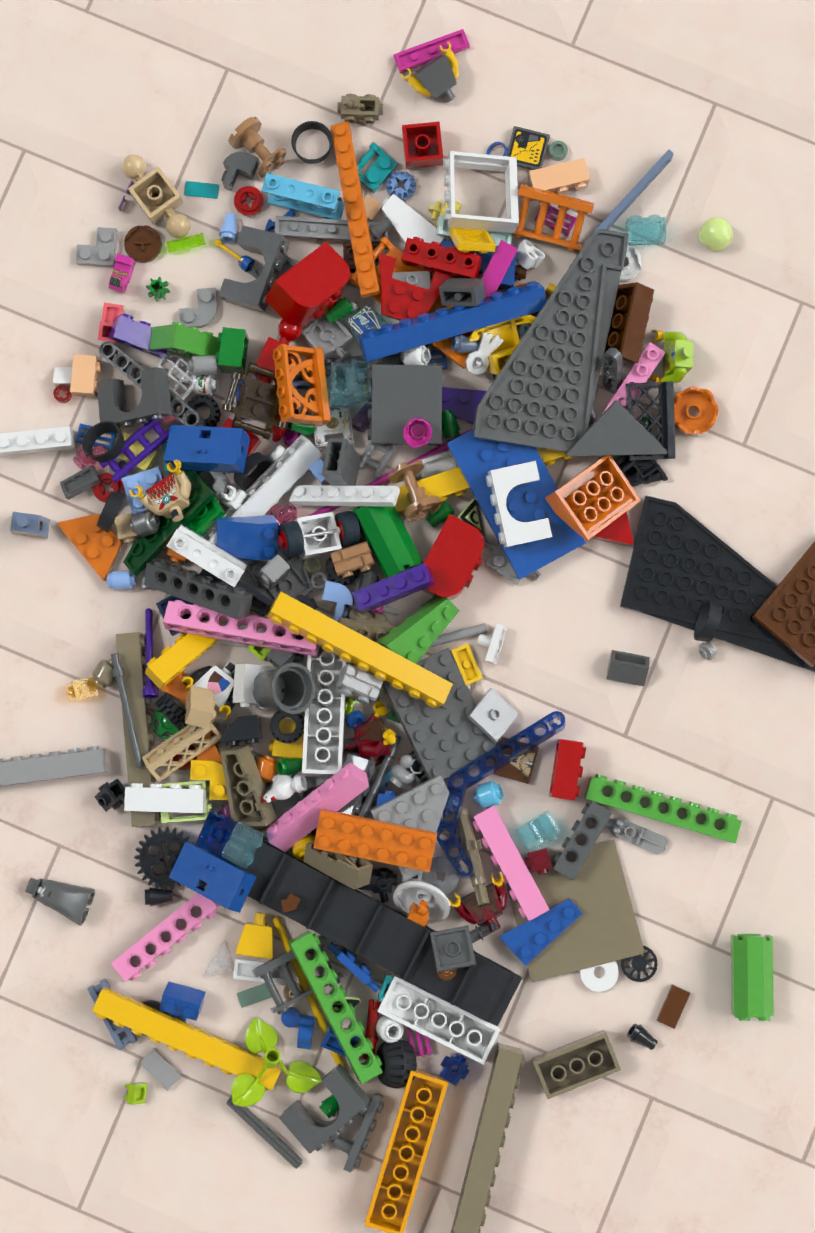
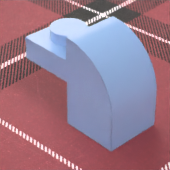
(339, 595)

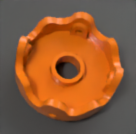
(705, 404)

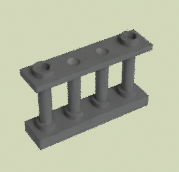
(281, 962)

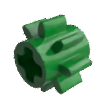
(161, 292)

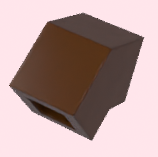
(290, 903)

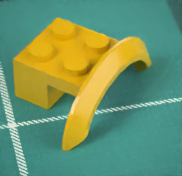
(508, 332)

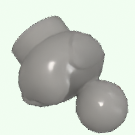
(401, 775)

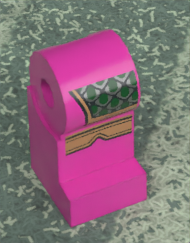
(121, 273)

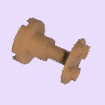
(248, 136)
(417, 496)

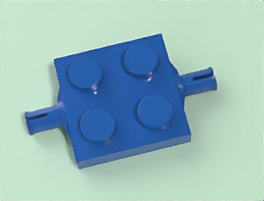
(361, 971)

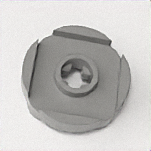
(451, 878)

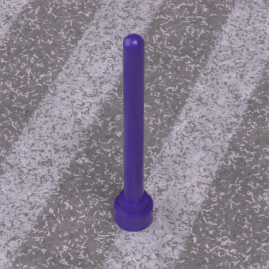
(149, 690)

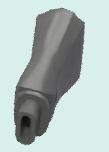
(63, 898)

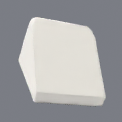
(62, 376)

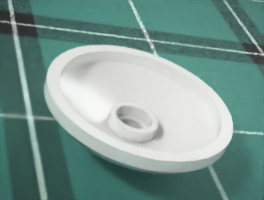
(415, 892)

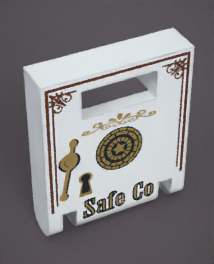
(339, 424)

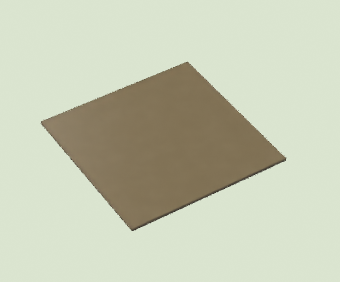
(608, 923)

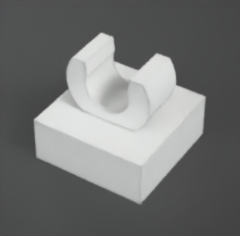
(233, 498)

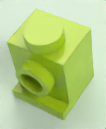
(260, 652)

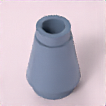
(461, 344)

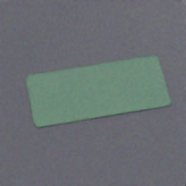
(253, 995)

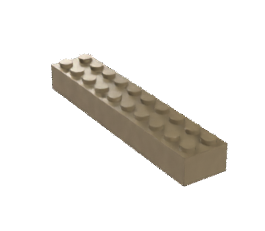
(488, 1139)

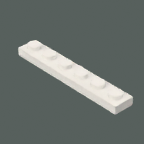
(344, 495)

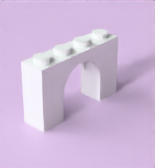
(501, 482)

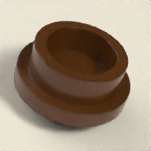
(520, 272)

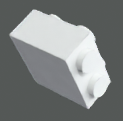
(244, 685)

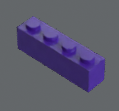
(393, 588)

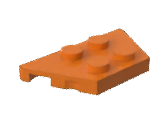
(92, 542)

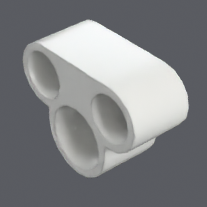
(529, 255)

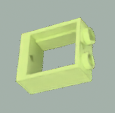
(166, 816)

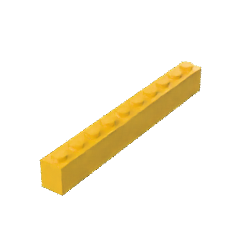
(454, 483)
(359, 650)
(182, 1036)

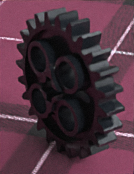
(148, 861)

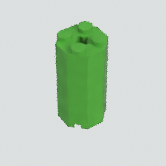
(752, 977)

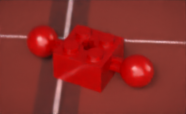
(287, 334)

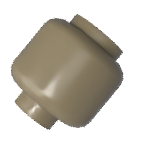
(103, 673)

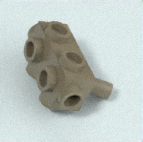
(355, 108)

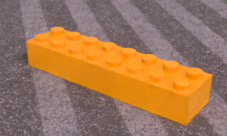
(406, 1152)

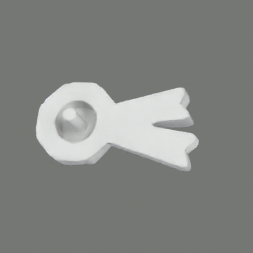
(478, 361)

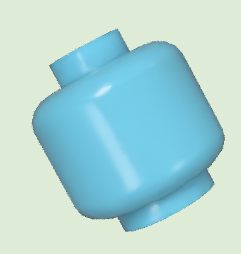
(488, 794)

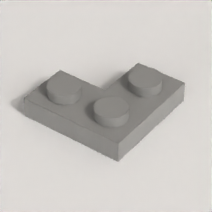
(103, 253)

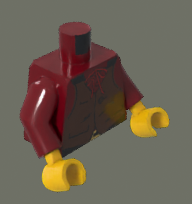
(372, 737)
(468, 907)

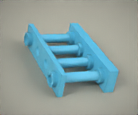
(303, 197)

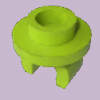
(349, 703)

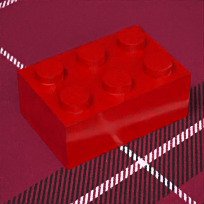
(567, 769)

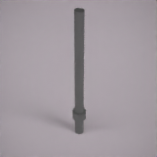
(119, 673)
(378, 779)

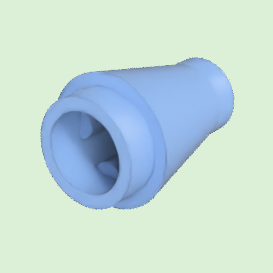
(228, 231)

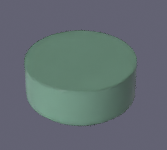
(558, 150)

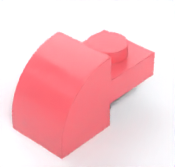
(109, 313)

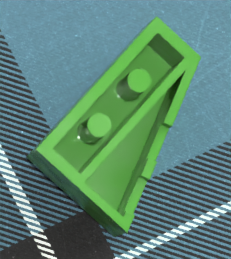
(183, 340)

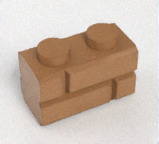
(352, 559)

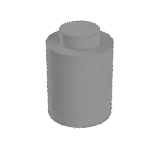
(202, 365)

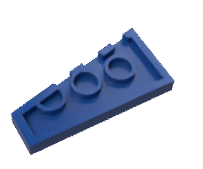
(534, 935)

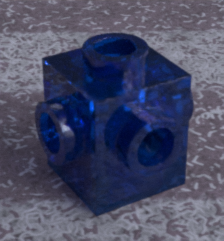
(454, 1075)

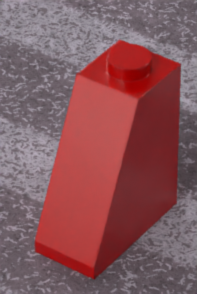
(617, 532)

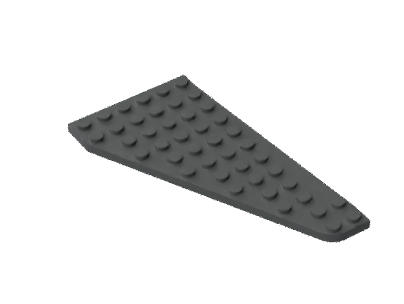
(553, 373)

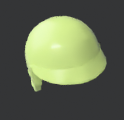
(716, 234)

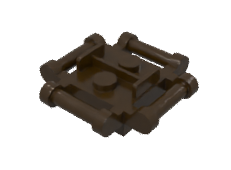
(255, 401)

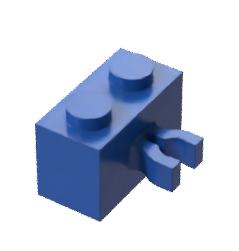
(182, 1001)

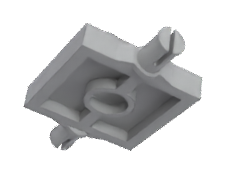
(329, 336)
(500, 563)

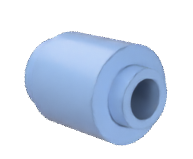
(121, 580)

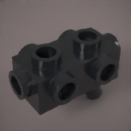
(381, 882)

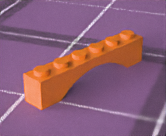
(179, 692)

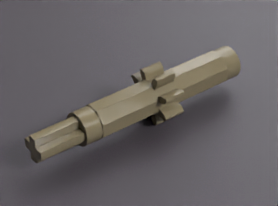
(472, 848)

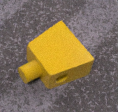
(257, 938)

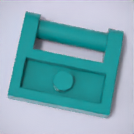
(379, 170)

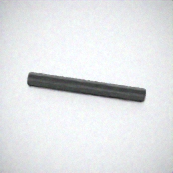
(267, 1134)

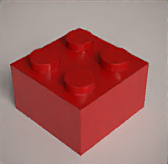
(422, 145)

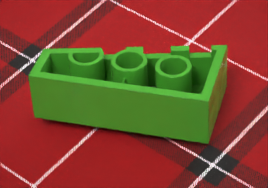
(421, 629)

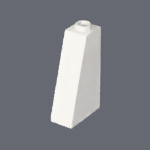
(408, 222)

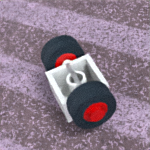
(318, 534)

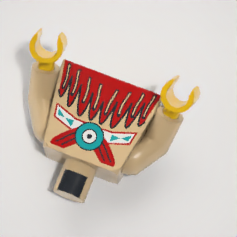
(168, 495)

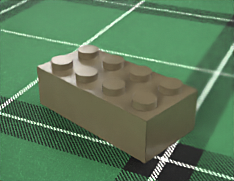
(576, 1064)

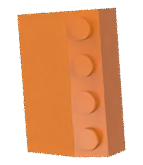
(594, 497)

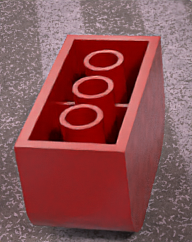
(309, 286)
(454, 558)

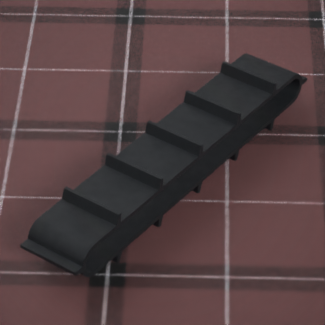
(377, 933)

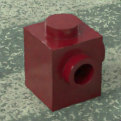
(538, 861)

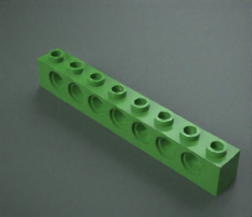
(730, 823)
(363, 1071)

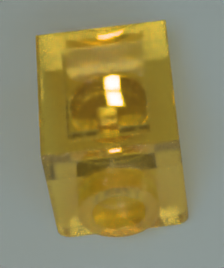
(81, 689)

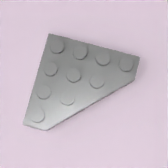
(416, 808)

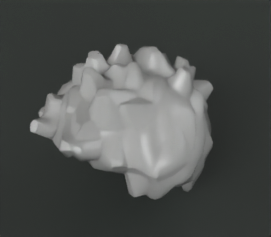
(217, 482)

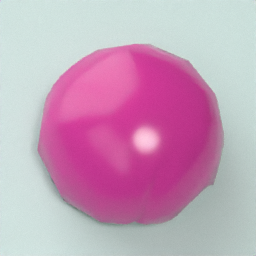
(417, 432)

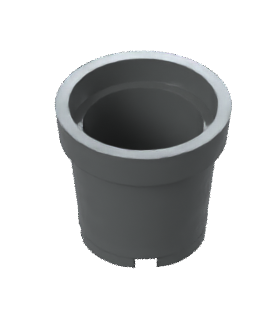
(297, 688)

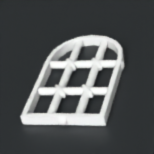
(178, 383)

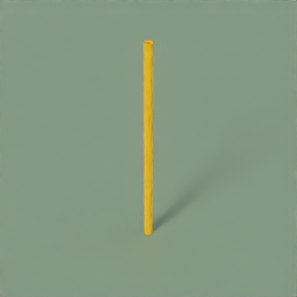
(305, 985)

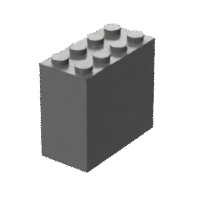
(401, 395)

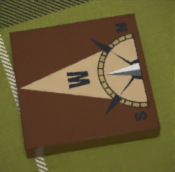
(520, 768)

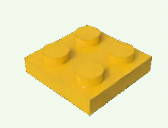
(472, 240)

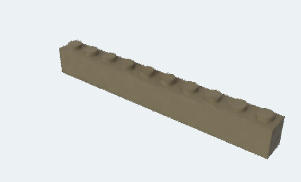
(131, 657)

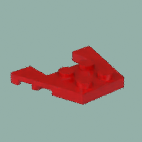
(403, 299)

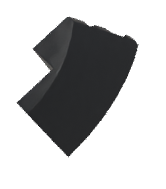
(640, 470)

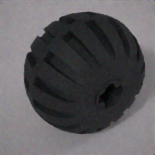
(397, 1062)

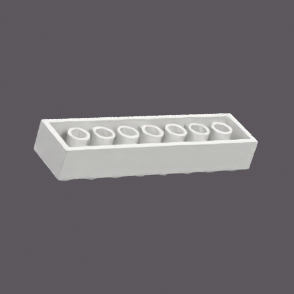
(324, 718)

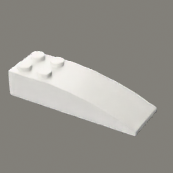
(439, 1019)

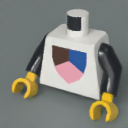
(218, 680)

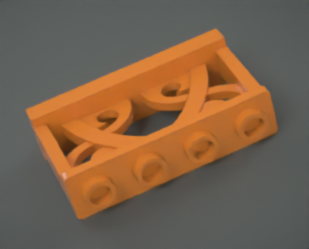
(288, 395)

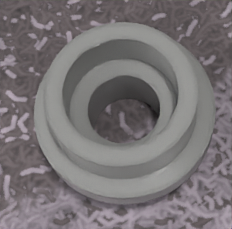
(707, 651)

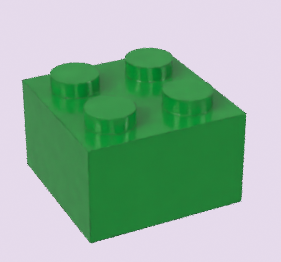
(232, 350)

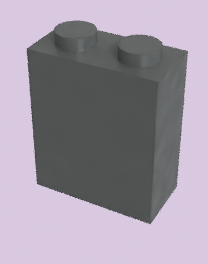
(340, 463)

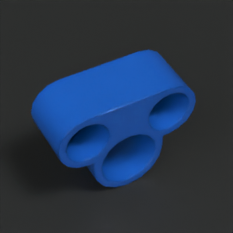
(305, 1032)

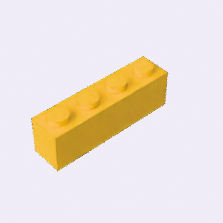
(177, 658)

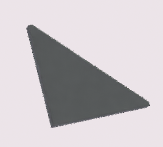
(616, 434)

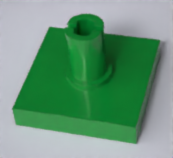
(206, 517)

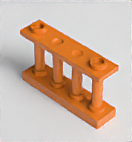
(564, 203)

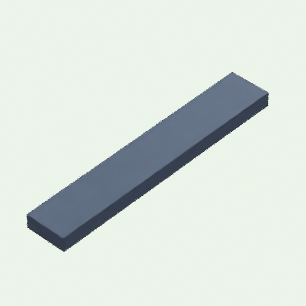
(636, 191)

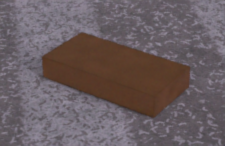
(673, 1006)

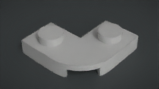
(204, 313)

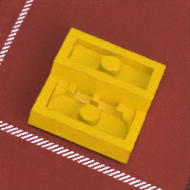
(466, 664)

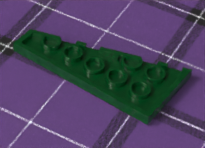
(150, 546)

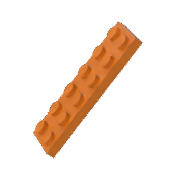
(375, 840)

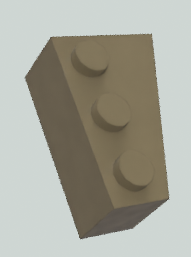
(346, 869)

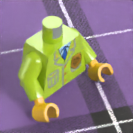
(678, 356)

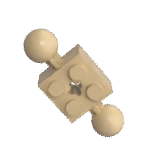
(161, 206)

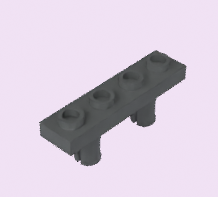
(361, 1142)

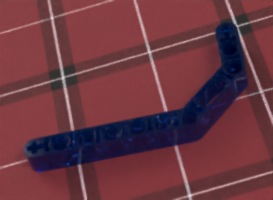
(485, 771)

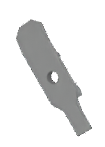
(641, 836)

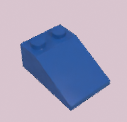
(248, 536)

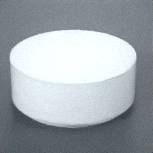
(275, 452)

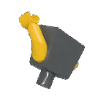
(436, 76)

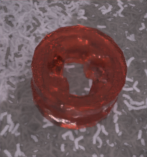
(64, 388)

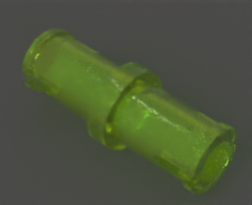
(185, 243)

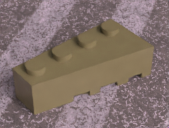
(245, 787)

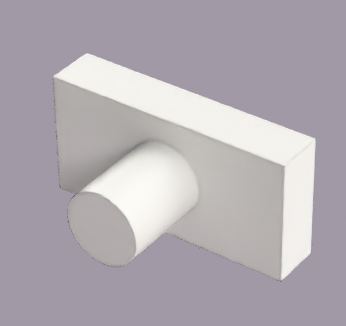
(493, 643)

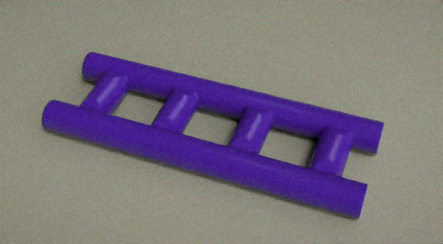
(148, 449)

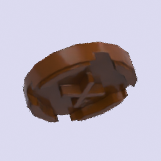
(143, 244)

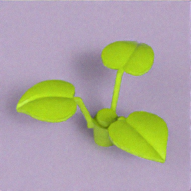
(263, 1037)

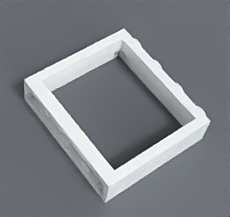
(489, 163)

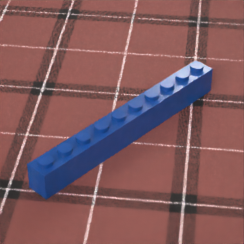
(451, 321)

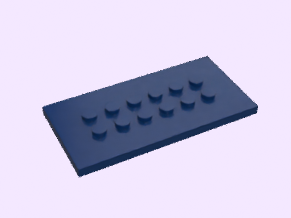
(523, 502)

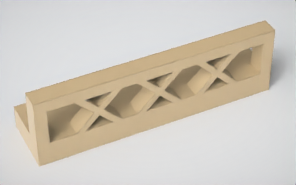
(179, 744)

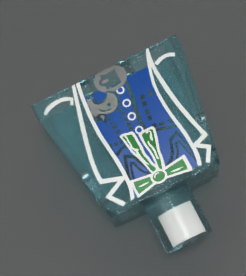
(363, 319)

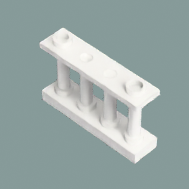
(207, 555)

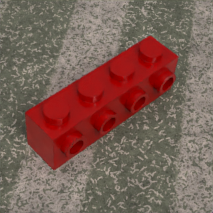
(442, 259)

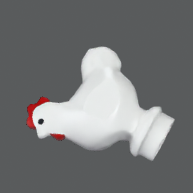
(285, 787)

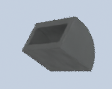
(628, 668)

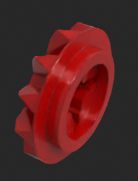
(254, 194)
(99, 489)

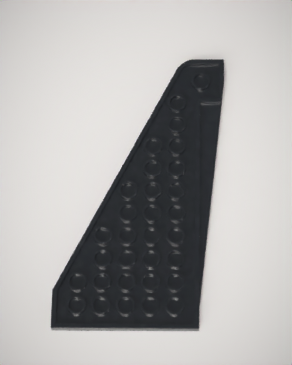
(683, 565)

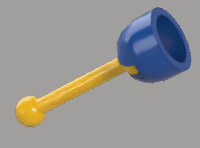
(245, 262)

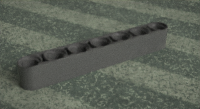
(130, 370)

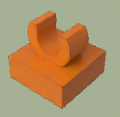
(419, 913)

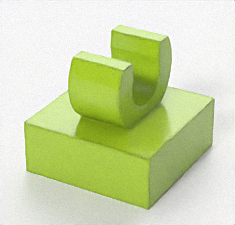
(136, 1093)

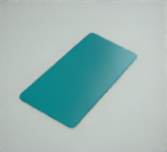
(201, 189)

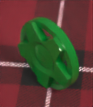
(164, 724)

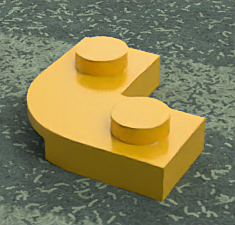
(212, 771)

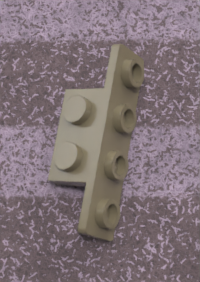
(367, 624)

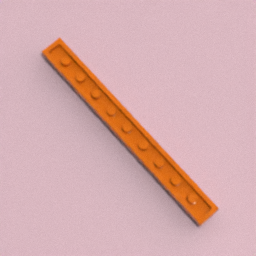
(355, 209)

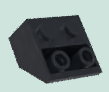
(243, 729)

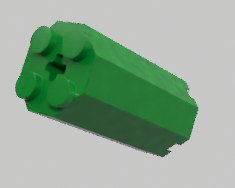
(387, 539)

